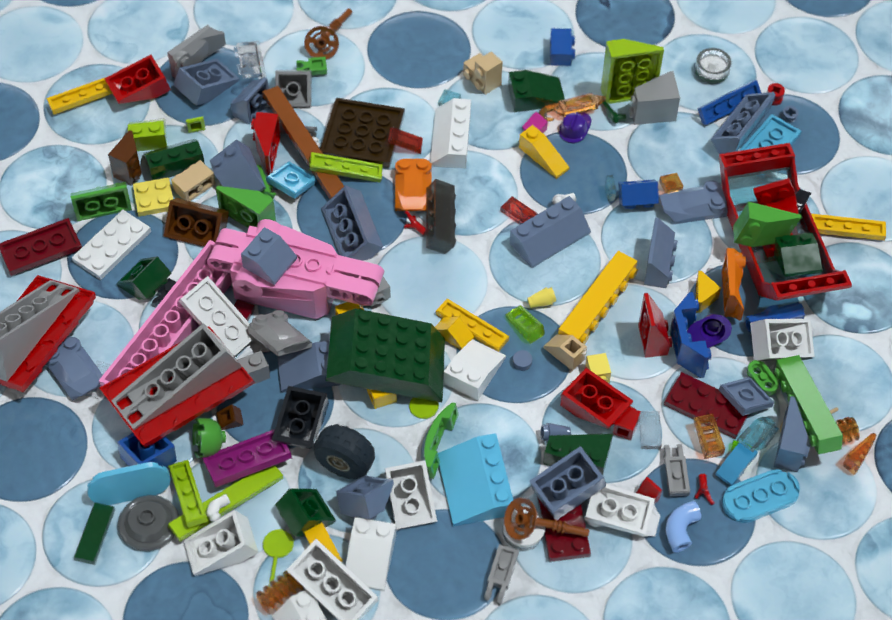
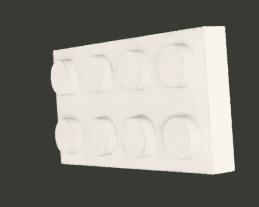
(111, 244)
(213, 308)

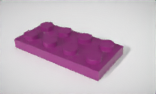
(246, 458)

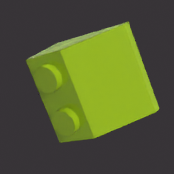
(149, 134)

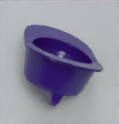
(575, 127)
(711, 329)

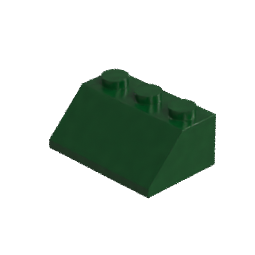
(173, 159)

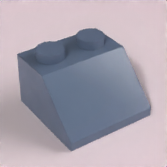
(250, 100)
(268, 256)
(364, 497)

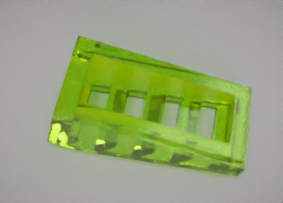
(531, 333)

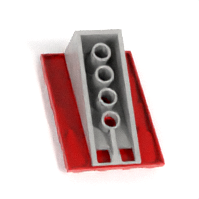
(36, 327)
(177, 386)

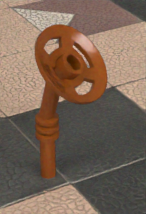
(323, 39)
(531, 518)

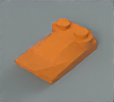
(411, 181)
(731, 279)

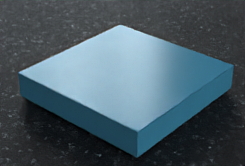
(291, 179)

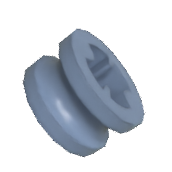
(789, 109)

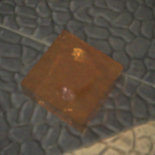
(671, 183)

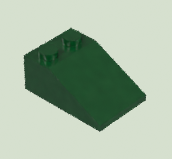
(533, 90)

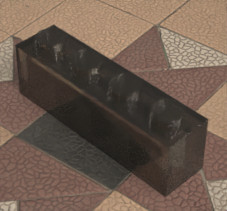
(440, 216)

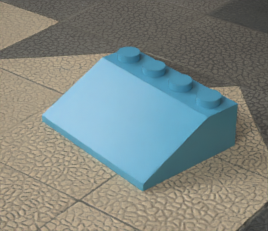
(475, 480)

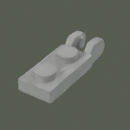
(676, 472)
(501, 571)

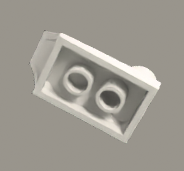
(623, 511)

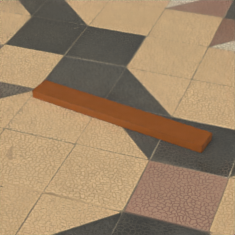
(300, 137)

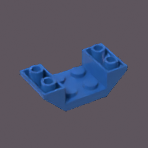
(689, 354)

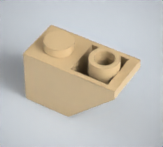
(567, 350)

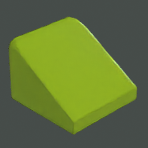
(195, 124)

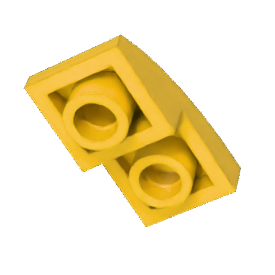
(320, 533)

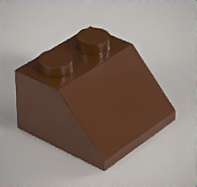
(125, 160)

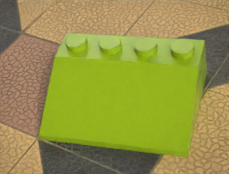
(627, 67)

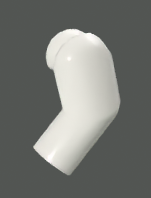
(559, 197)
(215, 505)

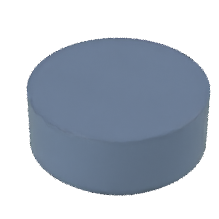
(522, 360)

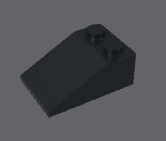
(301, 417)

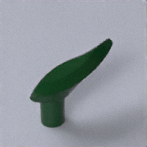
(613, 115)

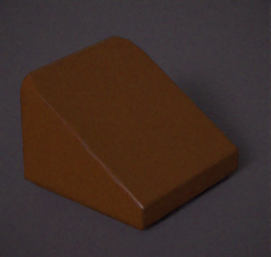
(230, 417)

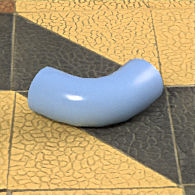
(678, 523)

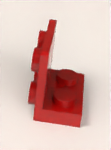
(778, 195)

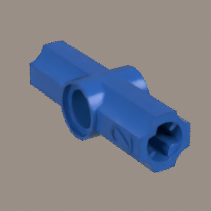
(791, 311)

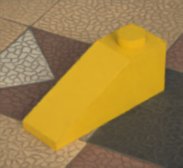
(542, 151)

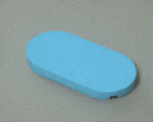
(128, 483)
(760, 496)

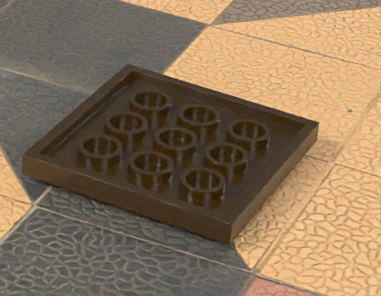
(361, 131)

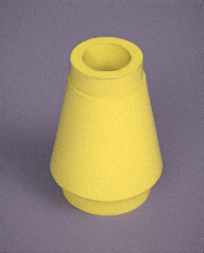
(542, 298)

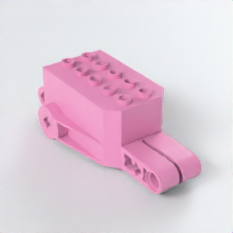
(308, 284)

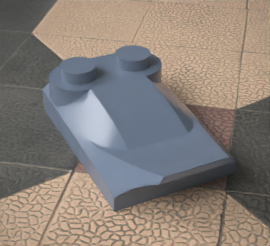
(695, 203)
(74, 368)

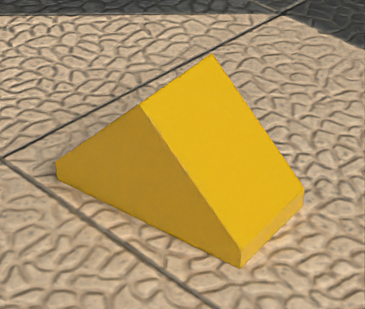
(706, 291)
(454, 331)

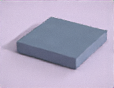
(746, 396)

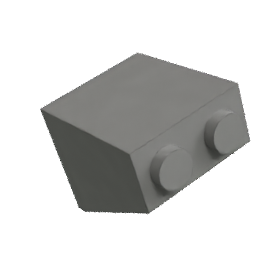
(655, 100)

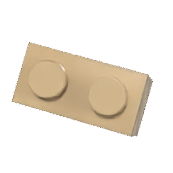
(193, 181)

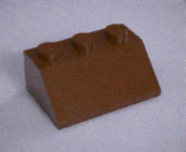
(194, 222)

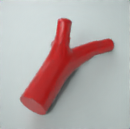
(415, 224)
(703, 488)

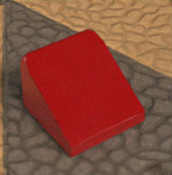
(650, 489)

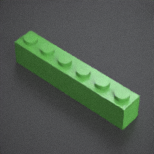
(817, 419)

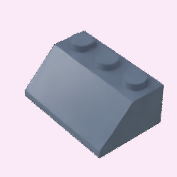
(660, 255)

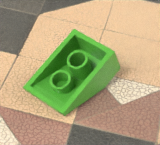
(246, 205)
(761, 224)

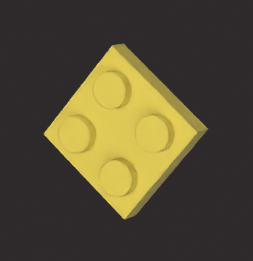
(152, 196)

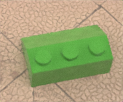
(101, 201)

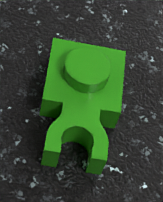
(316, 64)

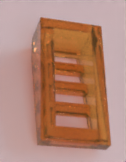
(712, 448)
(856, 457)

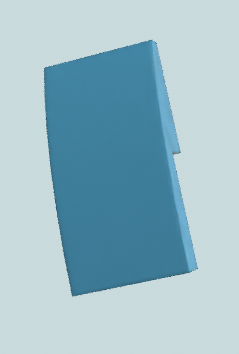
(735, 464)

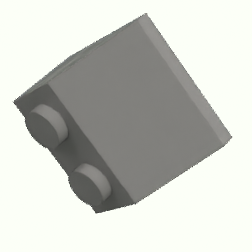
(295, 86)

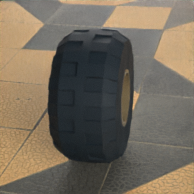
(344, 451)

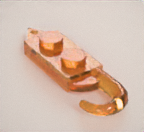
(572, 105)

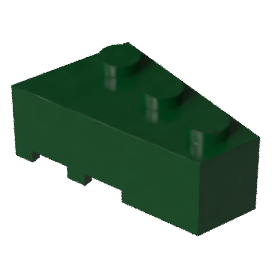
(595, 446)

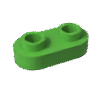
(764, 378)

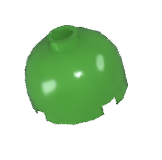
(207, 437)

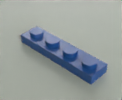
(726, 103)

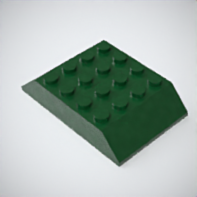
(386, 354)

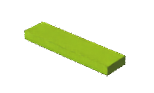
(345, 167)
(188, 493)

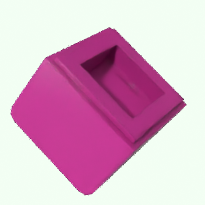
(538, 121)

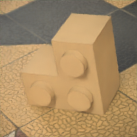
(484, 71)

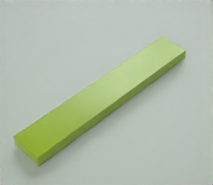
(237, 494)

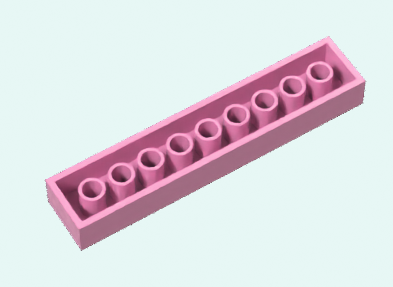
(170, 320)

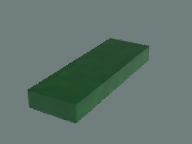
(94, 533)

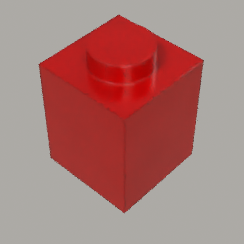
(627, 423)

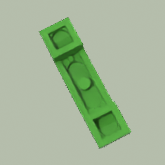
(443, 421)

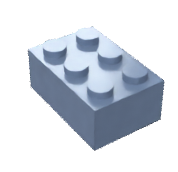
(568, 483)

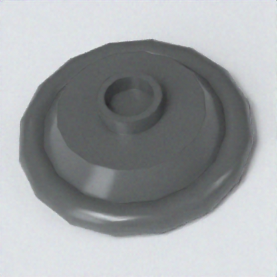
(145, 522)

